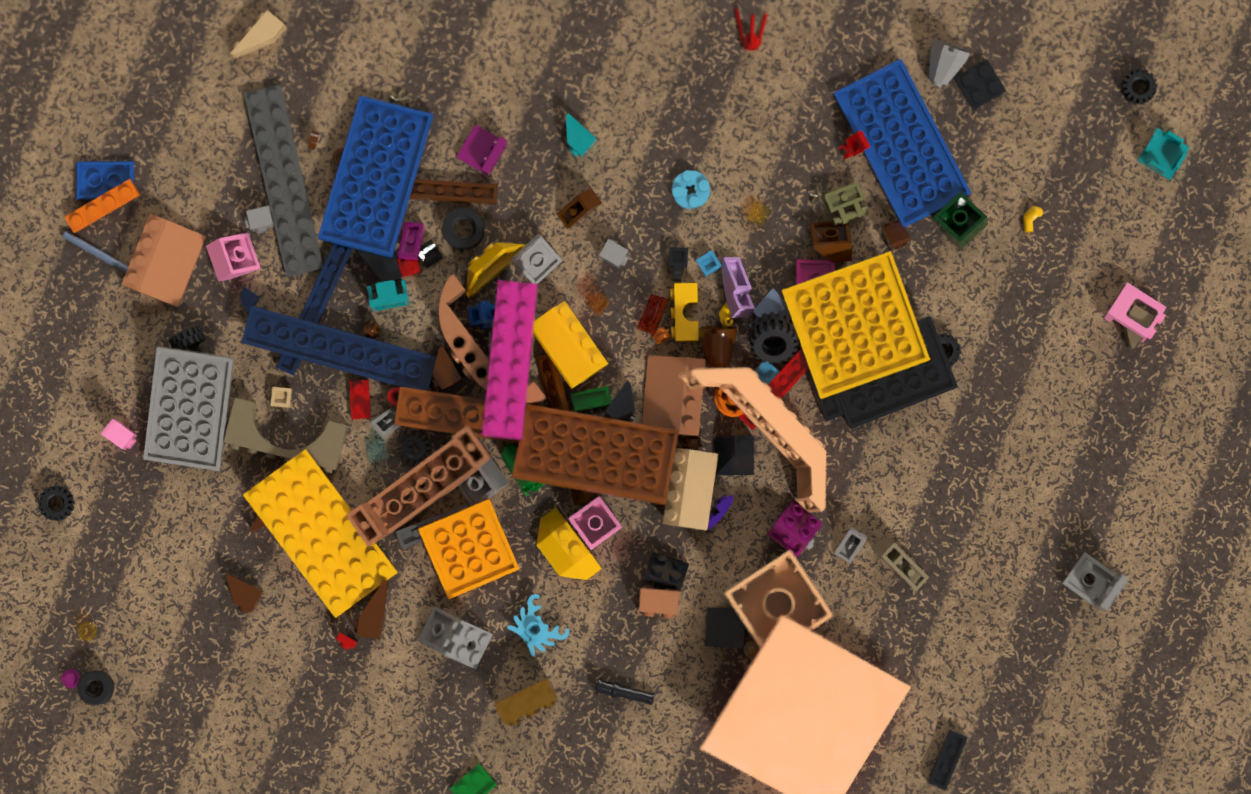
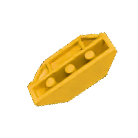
(489, 265)
(564, 548)

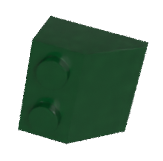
(961, 220)

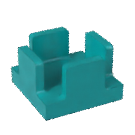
(1164, 153)
(388, 296)

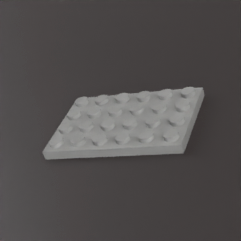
(188, 408)

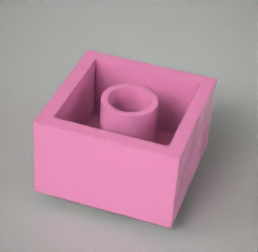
(595, 523)

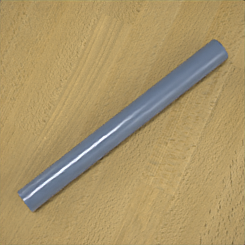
(96, 252)

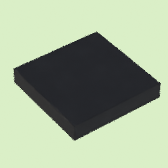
(724, 628)

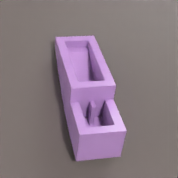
(736, 287)

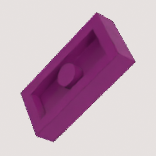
(411, 241)

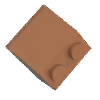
(659, 602)

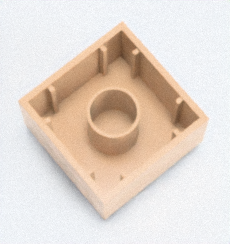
(774, 592)

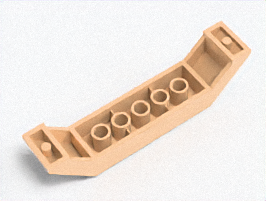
(775, 423)

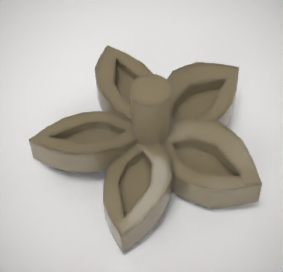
(402, 99)
(818, 194)

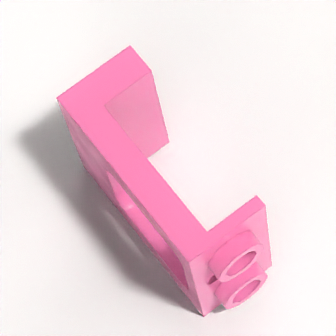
(1122, 305)

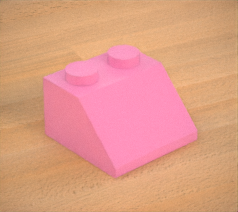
(233, 256)

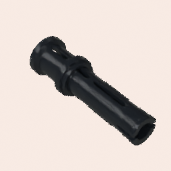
(617, 690)

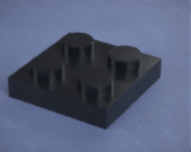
(980, 84)
(666, 571)

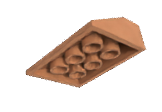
(163, 260)
(668, 399)

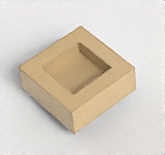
(281, 397)

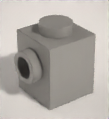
(259, 219)

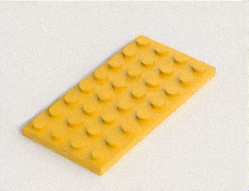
(314, 531)

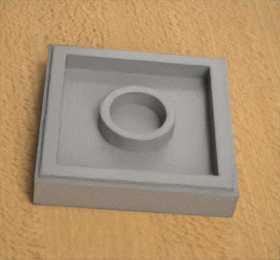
(536, 259)

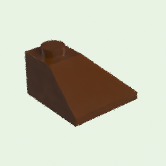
(832, 240)

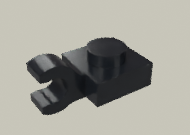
(678, 259)

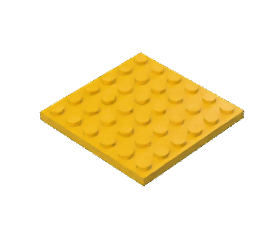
(855, 325)

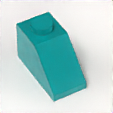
(578, 137)

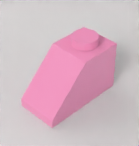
(119, 434)

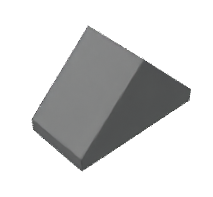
(385, 422)
(850, 545)

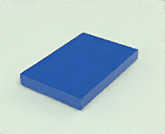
(99, 177)

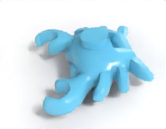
(533, 630)

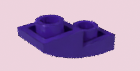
(723, 505)

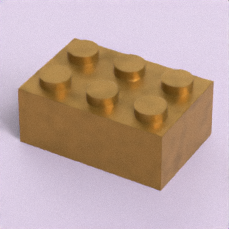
(526, 702)

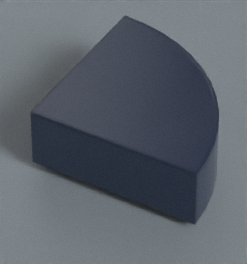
(248, 299)

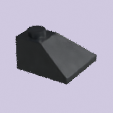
(623, 405)
(734, 455)

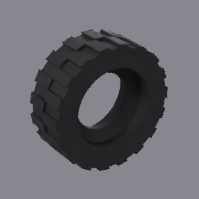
(463, 214)

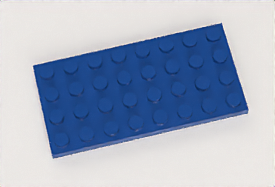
(903, 142)
(375, 176)

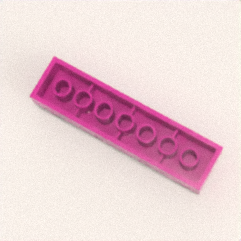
(510, 360)

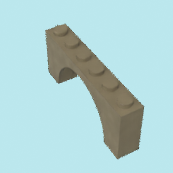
(244, 433)

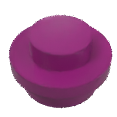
(70, 678)

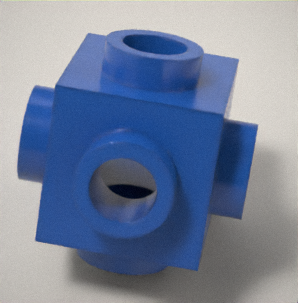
(486, 314)

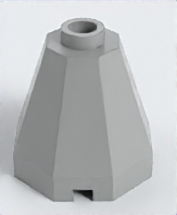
(945, 62)

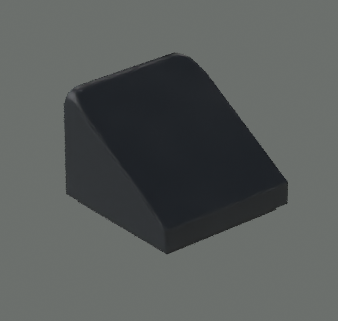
(429, 253)

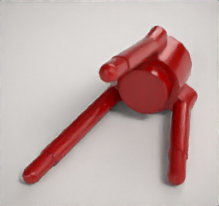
(751, 41)

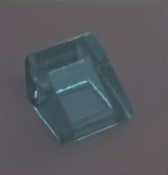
(377, 451)

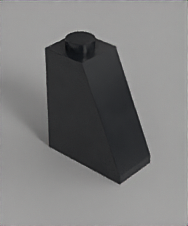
(384, 267)

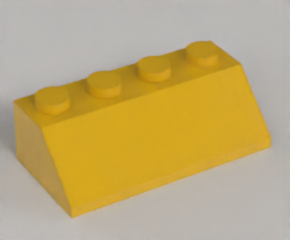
(568, 345)

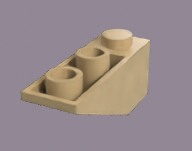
(263, 33)

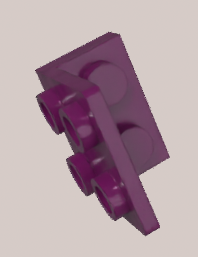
(482, 150)
(794, 529)

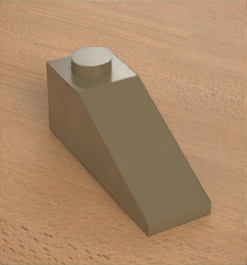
(900, 562)

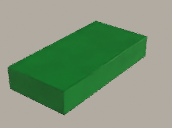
(591, 399)

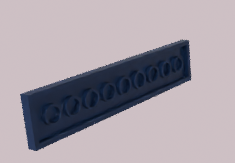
(338, 349)

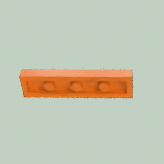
(102, 205)

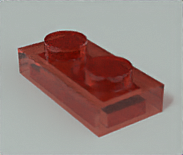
(652, 314)

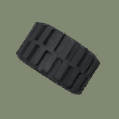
(776, 349)

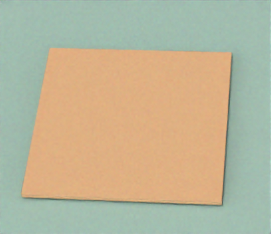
(805, 714)

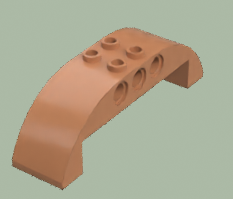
(454, 331)
(419, 487)

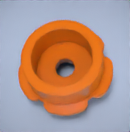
(661, 335)

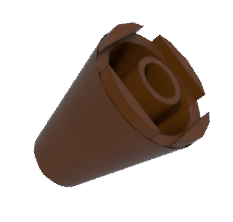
(718, 345)

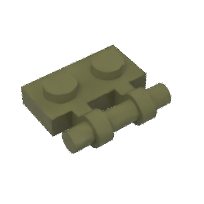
(842, 198)

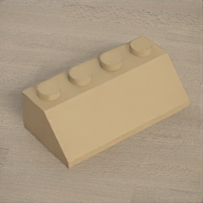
(690, 489)

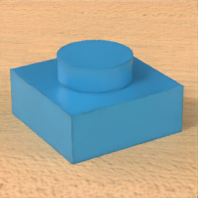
(708, 263)
(766, 372)

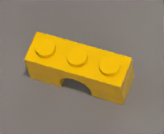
(683, 295)

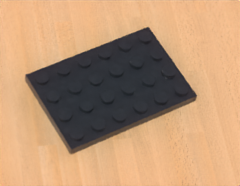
(903, 387)

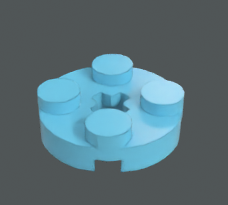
(693, 200)

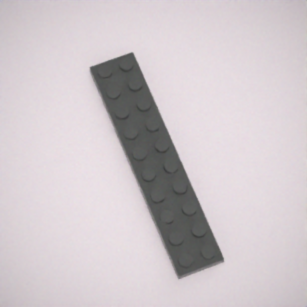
(284, 181)

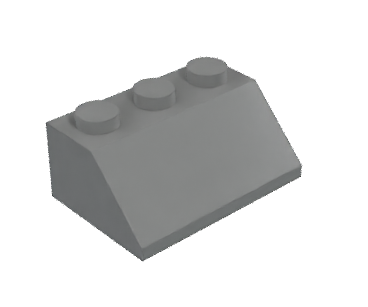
(483, 483)

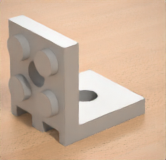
(1102, 590)
(454, 637)

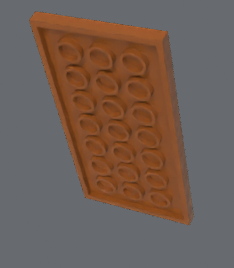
(596, 454)

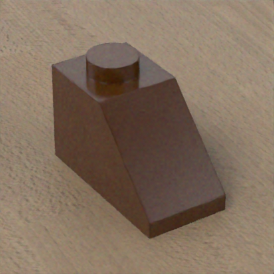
(579, 208)
(895, 236)
(445, 371)
(244, 594)

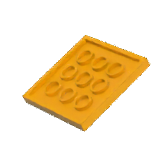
(468, 548)

